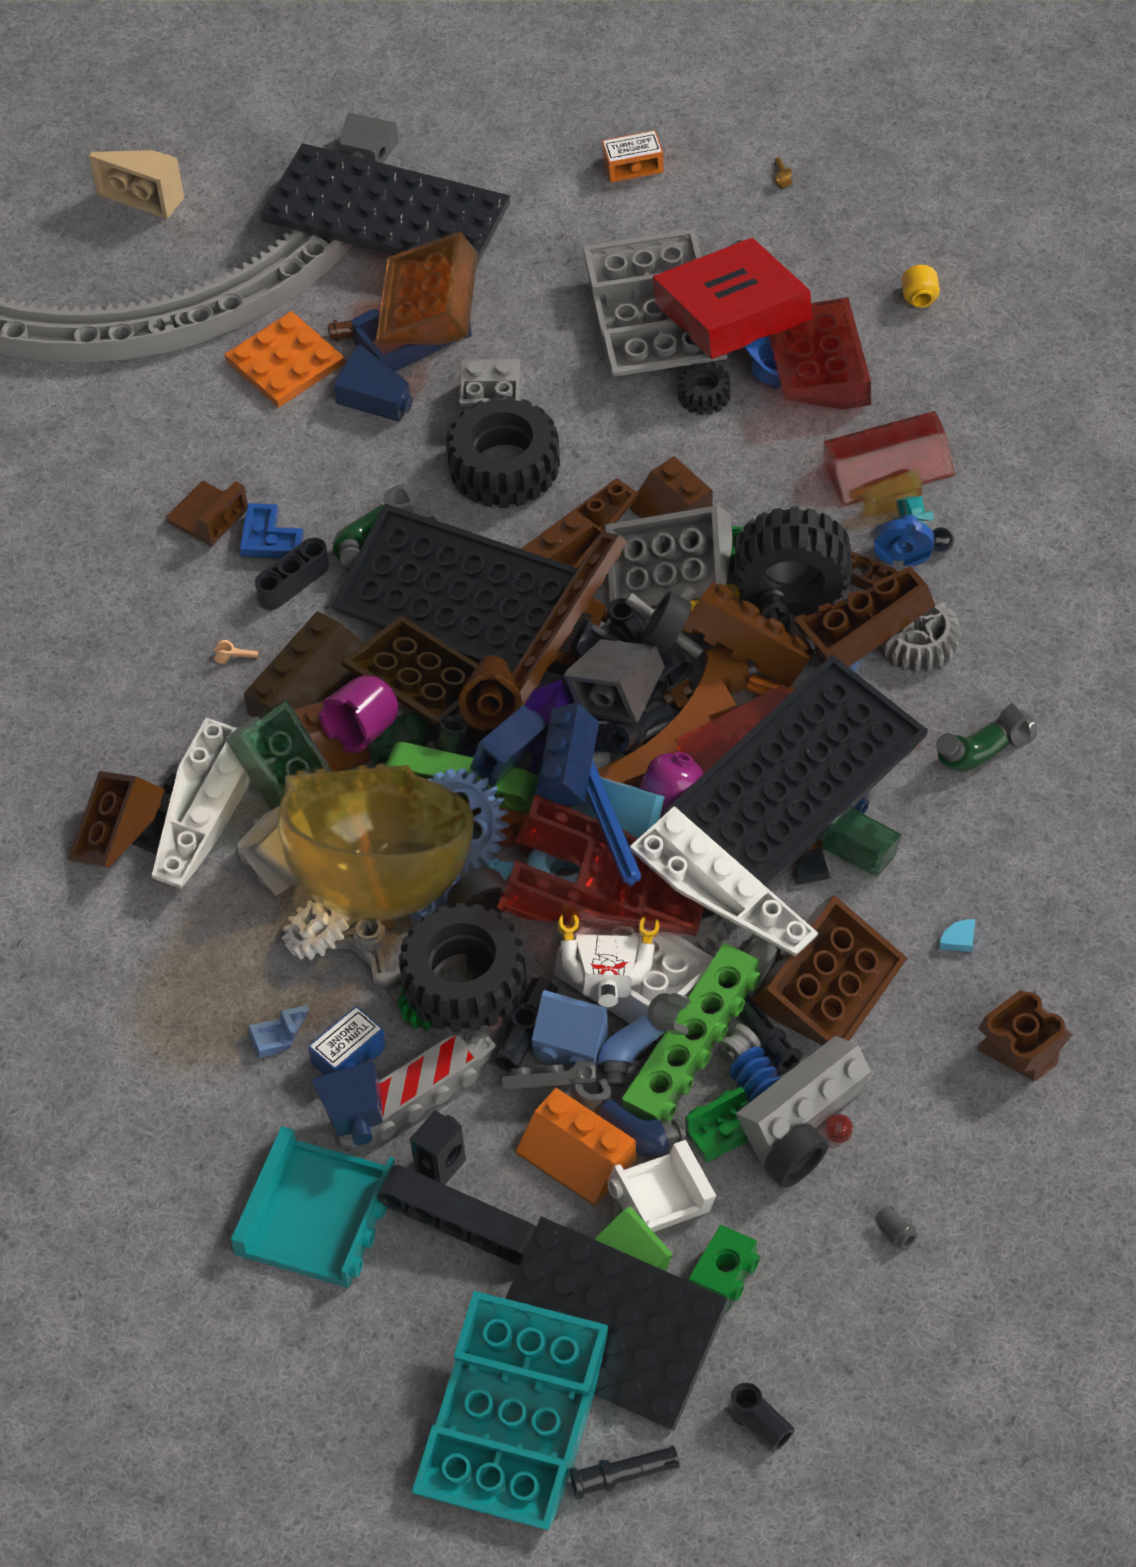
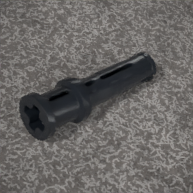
(772, 1039)
(607, 1474)

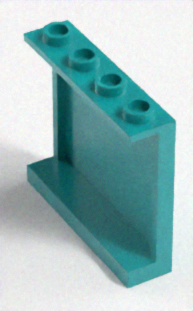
(312, 1211)

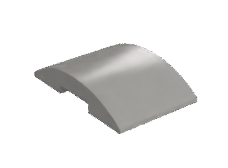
(630, 325)

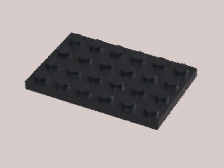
(654, 1318)

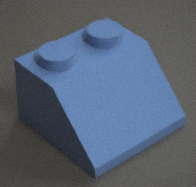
(568, 1030)

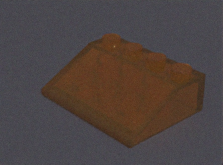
(428, 293)

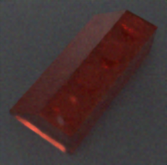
(885, 452)

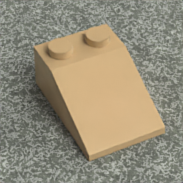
(139, 179)

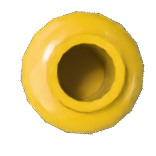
(920, 285)

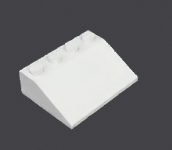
(674, 969)

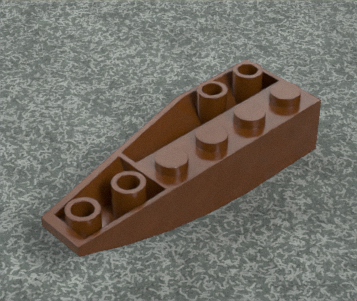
(576, 533)

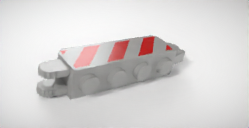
(427, 1082)

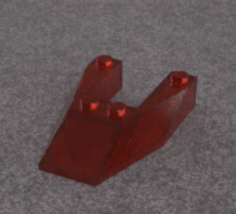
(598, 893)

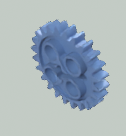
(489, 818)

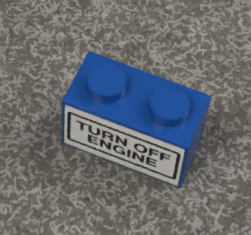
(347, 1043)

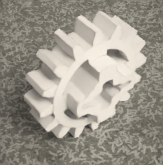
(313, 930)

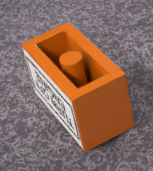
(632, 156)

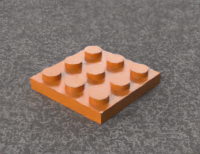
(285, 359)

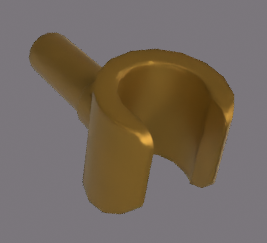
(782, 177)

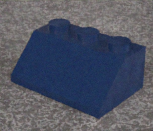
(566, 755)

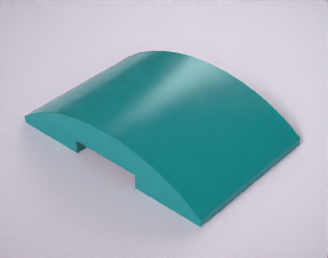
(512, 1411)

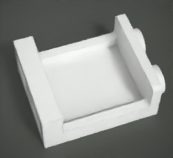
(664, 1188)

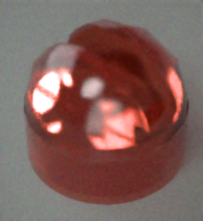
(847, 1128)

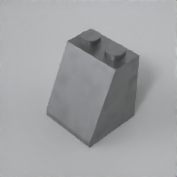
(615, 679)

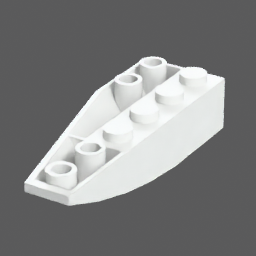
(201, 803)
(715, 880)

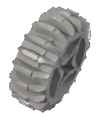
(916, 642)

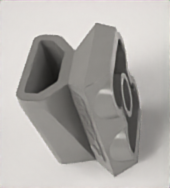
(264, 853)

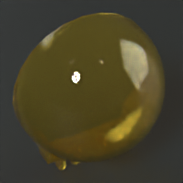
(373, 839)

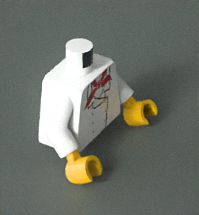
(606, 963)

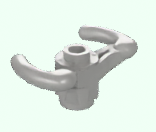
(370, 944)

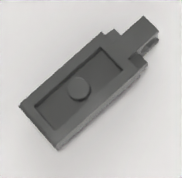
(553, 1075)

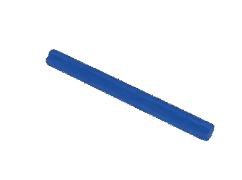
(611, 829)

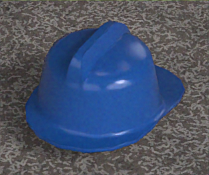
(763, 362)

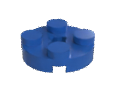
(891, 539)

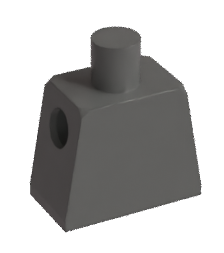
(368, 137)

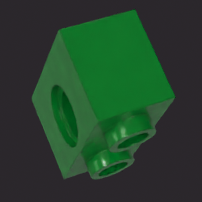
(731, 1250)

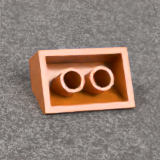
(575, 1146)

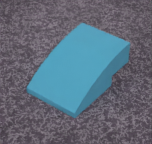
(634, 808)

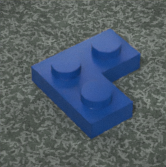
(262, 536)

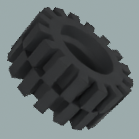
(704, 376)

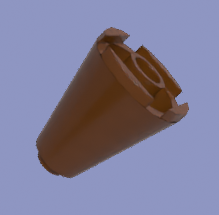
(489, 695)

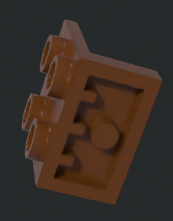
(209, 511)

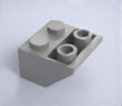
(488, 379)

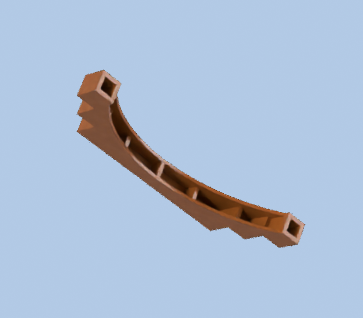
(709, 701)

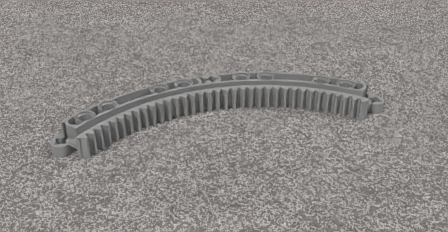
(174, 321)

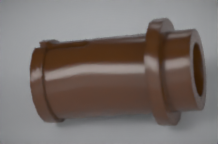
(340, 330)

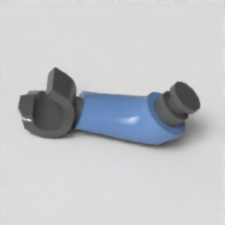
(627, 1044)

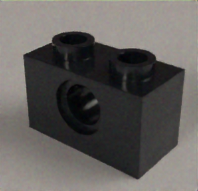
(438, 1147)

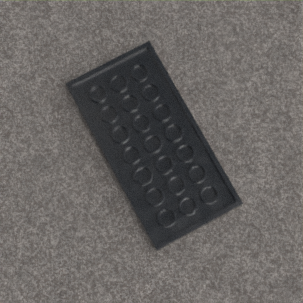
(379, 203)
(453, 585)
(800, 770)

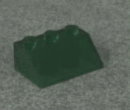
(273, 748)

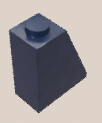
(372, 387)
(508, 745)

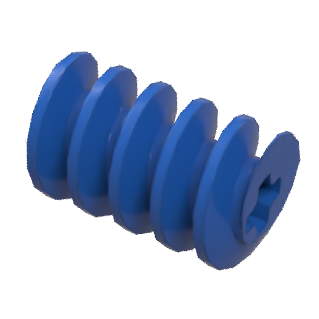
(753, 1072)

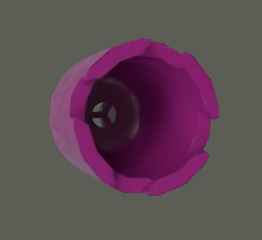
(359, 712)
(670, 776)

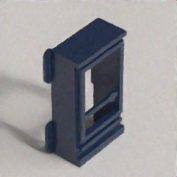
(365, 333)

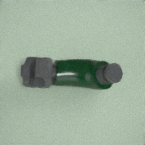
(352, 537)
(969, 752)

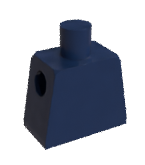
(352, 1100)

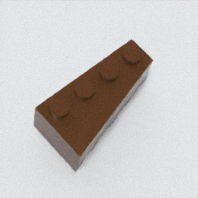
(866, 617)
(749, 634)

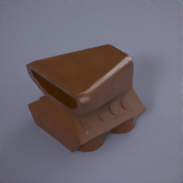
(1024, 1035)

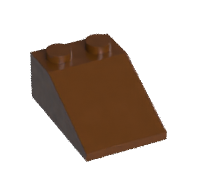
(114, 817)

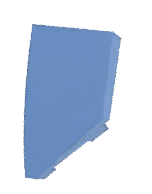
(277, 1034)

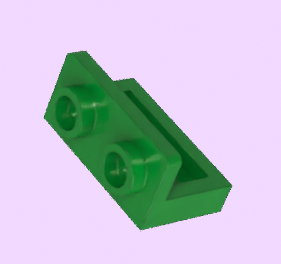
(715, 1126)

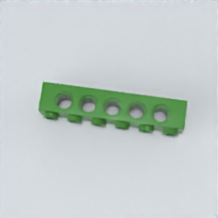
(728, 966)

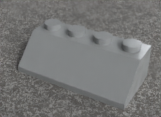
(805, 1095)

